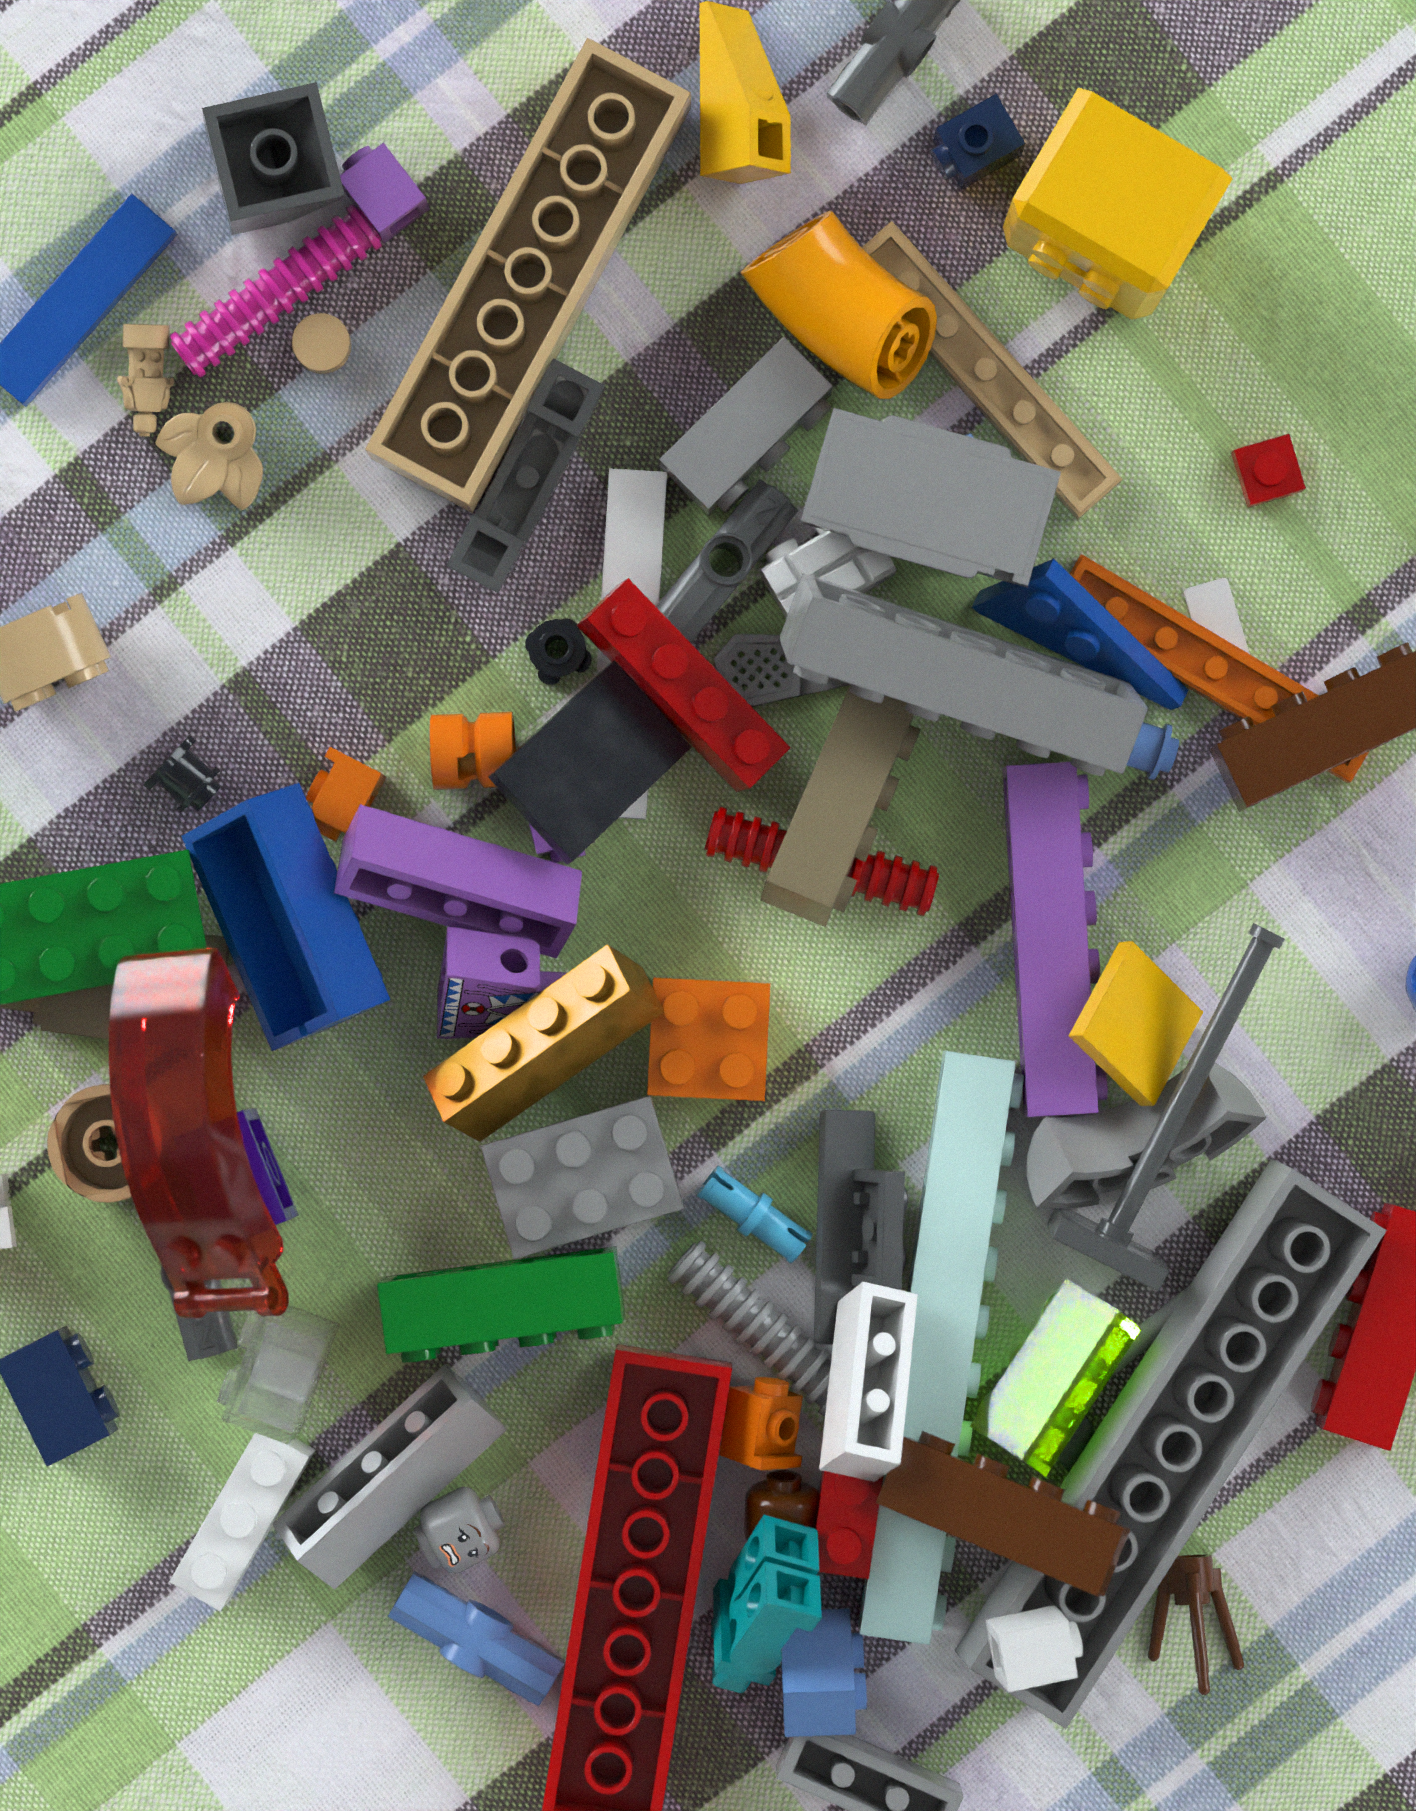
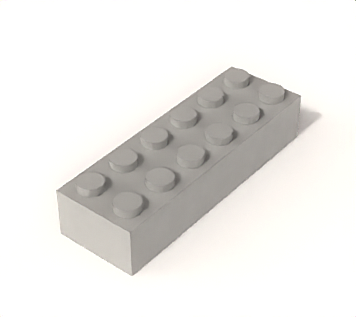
(962, 676)

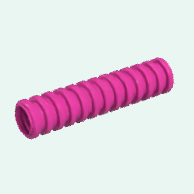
(276, 290)

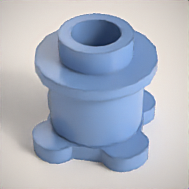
(1154, 750)

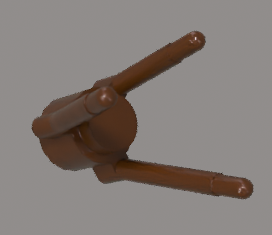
(1191, 1581)

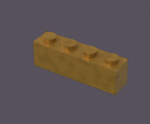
(543, 1043)

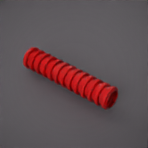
(875, 878)

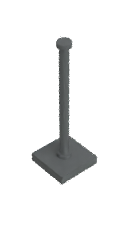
(1111, 1239)

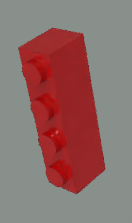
(683, 686)
(1377, 1343)

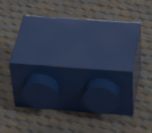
(59, 1394)

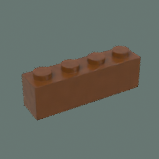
(1320, 732)
(1004, 1515)

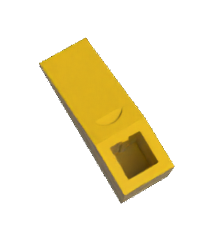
(741, 105)

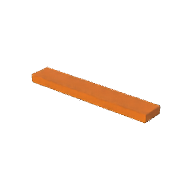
(1195, 653)

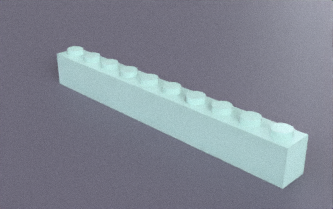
(948, 1276)

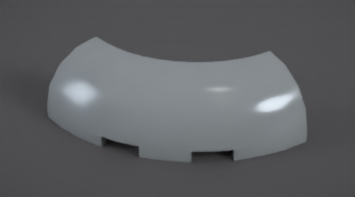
(1097, 1152)

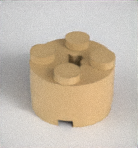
(49, 648)
(76, 1148)

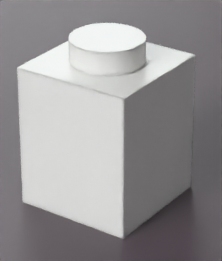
(1034, 1648)

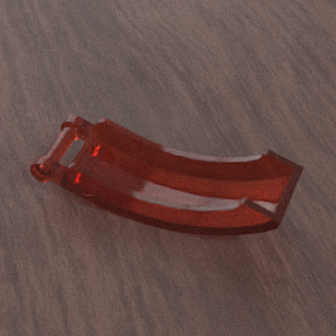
(184, 1132)

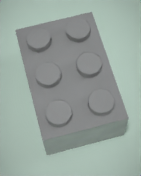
(582, 1177)

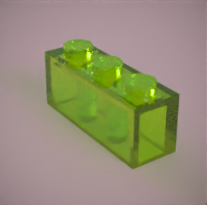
(1055, 1377)

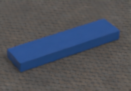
(81, 298)

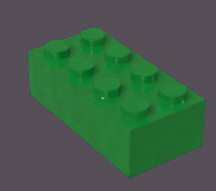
(78, 924)
(501, 1301)

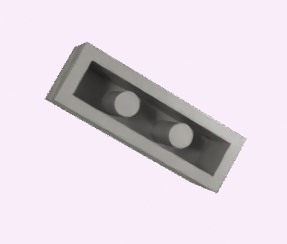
(748, 428)
(863, 1776)

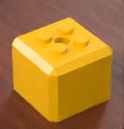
(1112, 206)

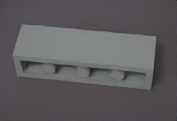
(389, 1477)

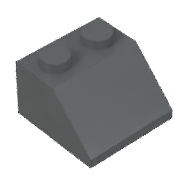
(272, 157)

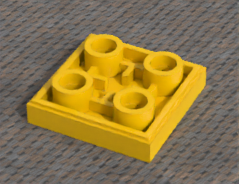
(1136, 1023)

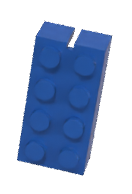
(281, 919)

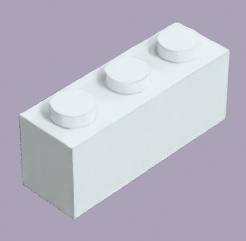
(868, 1382)
(241, 1519)

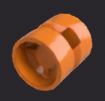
(468, 749)

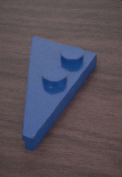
(1075, 625)

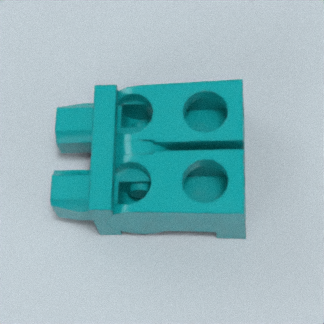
(763, 1602)

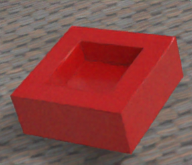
(1268, 470)

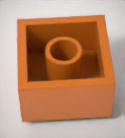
(709, 1039)

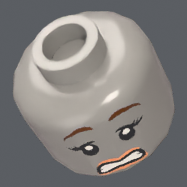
(459, 1530)

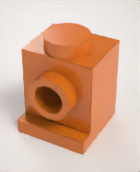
(341, 792)
(762, 1425)

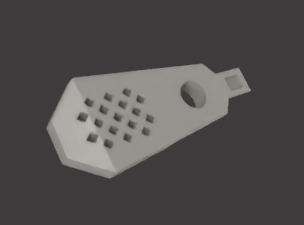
(789, 688)

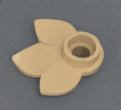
(206, 461)

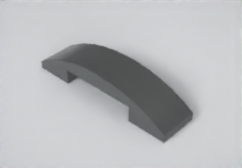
(527, 476)

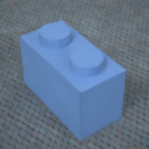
(821, 1680)

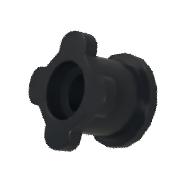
(551, 669)
(186, 777)

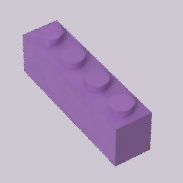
(457, 880)

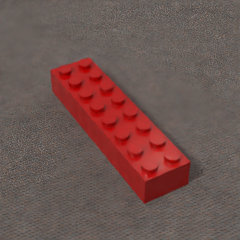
(637, 1582)

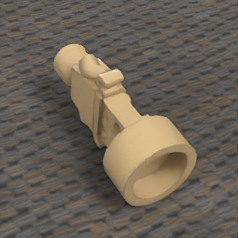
(145, 387)

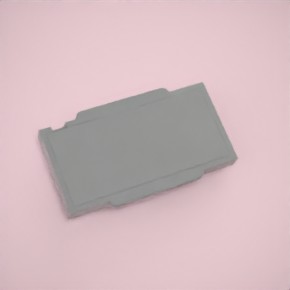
(930, 497)

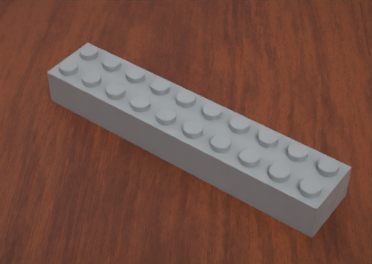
(1192, 1412)

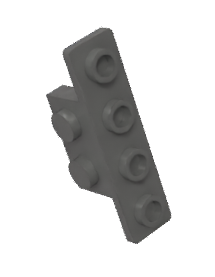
(856, 1216)

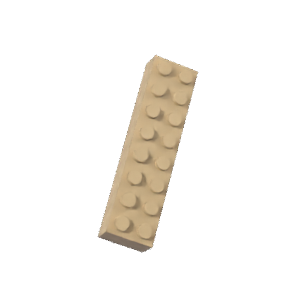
(529, 275)

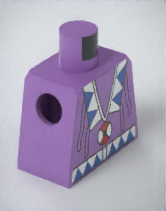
(485, 980)

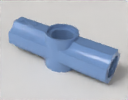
(476, 1638)

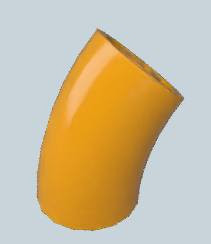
(845, 306)

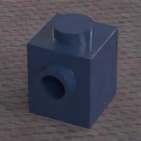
(976, 143)

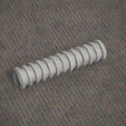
(754, 1322)

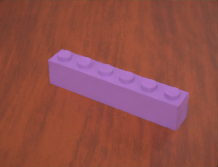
(1051, 935)

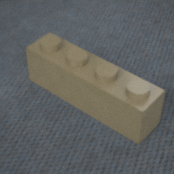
(838, 806)

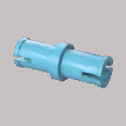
(754, 1214)

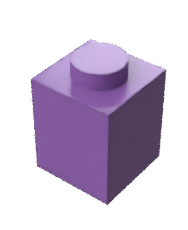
(382, 190)

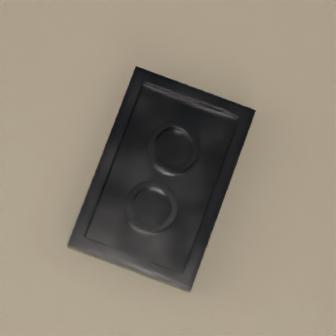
(590, 762)

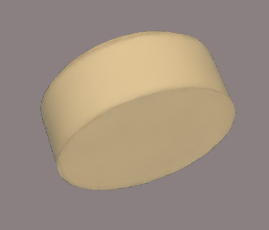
(321, 343)

